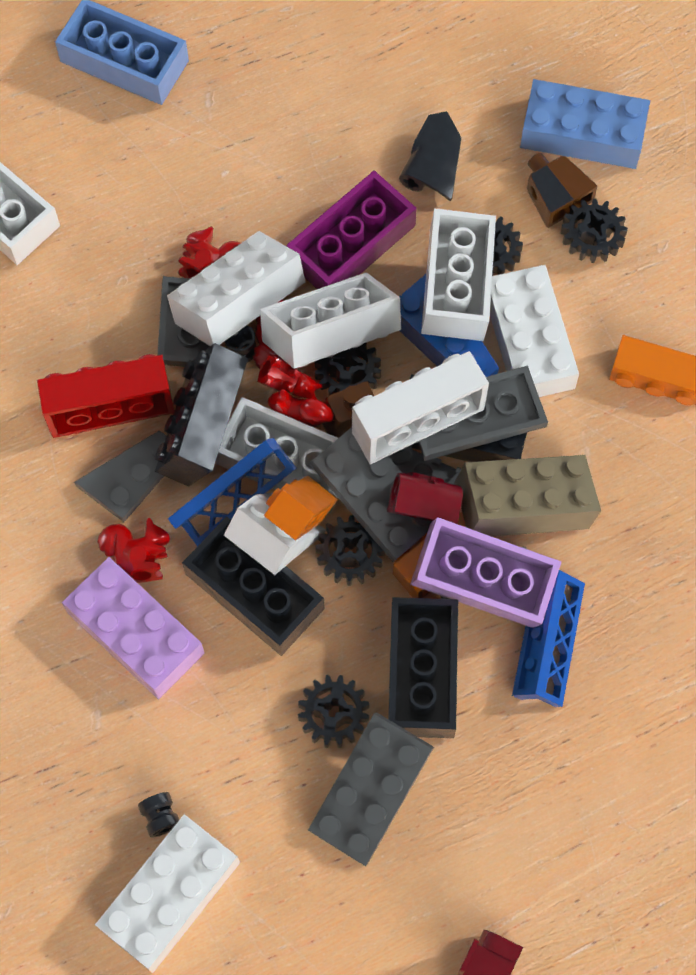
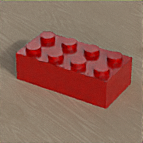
(105, 395)

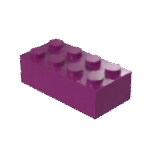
(354, 232)

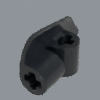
(434, 156)

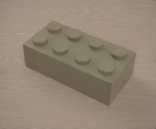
(528, 495)

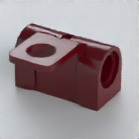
(425, 497)
(491, 956)

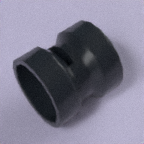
(242, 338)
(158, 814)

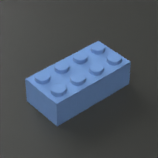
(122, 51)
(585, 124)

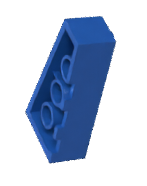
(438, 347)

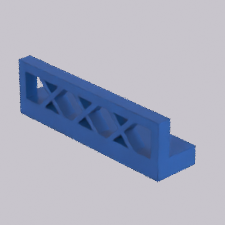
(232, 477)
(538, 643)

